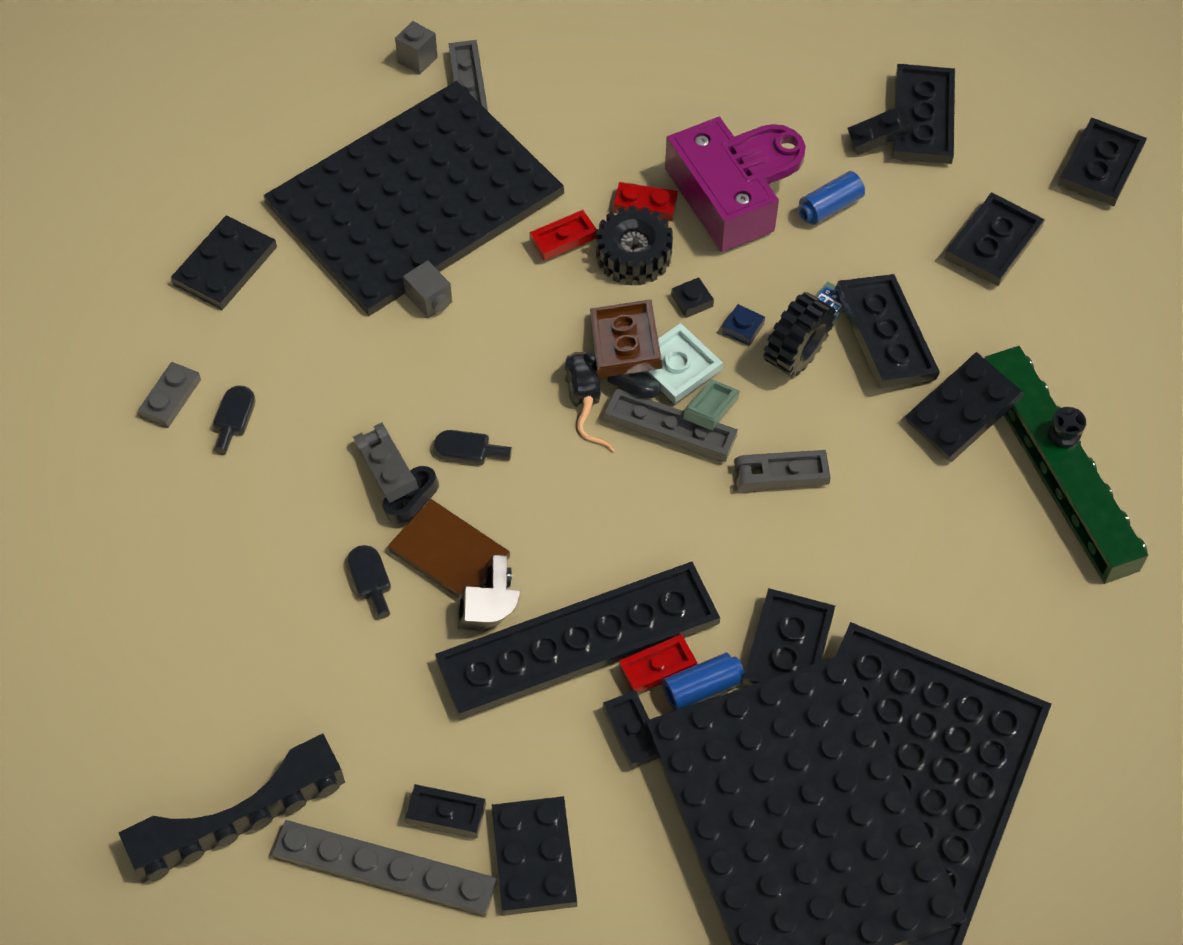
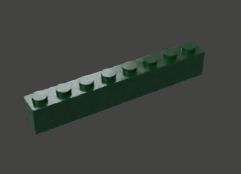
(1070, 475)

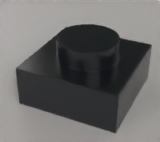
(692, 297)

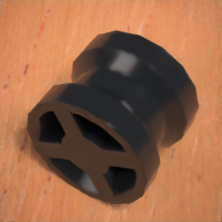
(1065, 419)

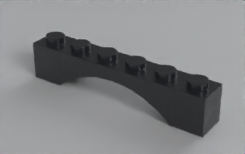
(165, 842)

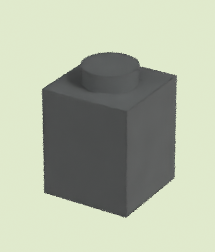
(416, 47)
(428, 289)

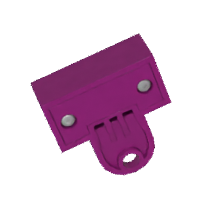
(730, 175)

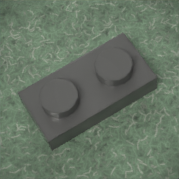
(169, 394)

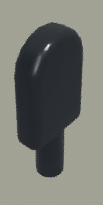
(636, 384)
(233, 415)
(468, 447)
(369, 577)

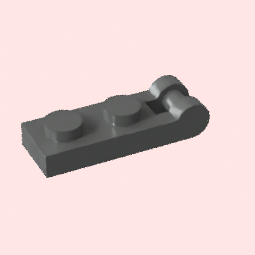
(386, 463)
(782, 470)

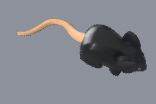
(583, 388)

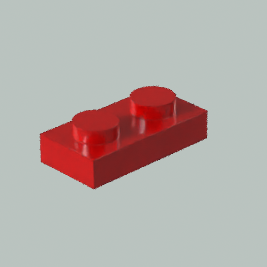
(641, 196)
(563, 235)
(653, 664)

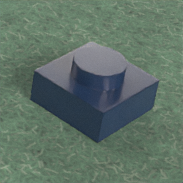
(743, 324)

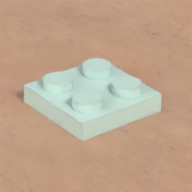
(684, 362)

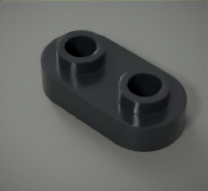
(410, 504)

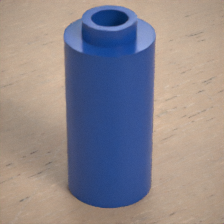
(831, 198)
(702, 681)

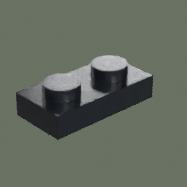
(880, 129)
(628, 722)
(445, 811)

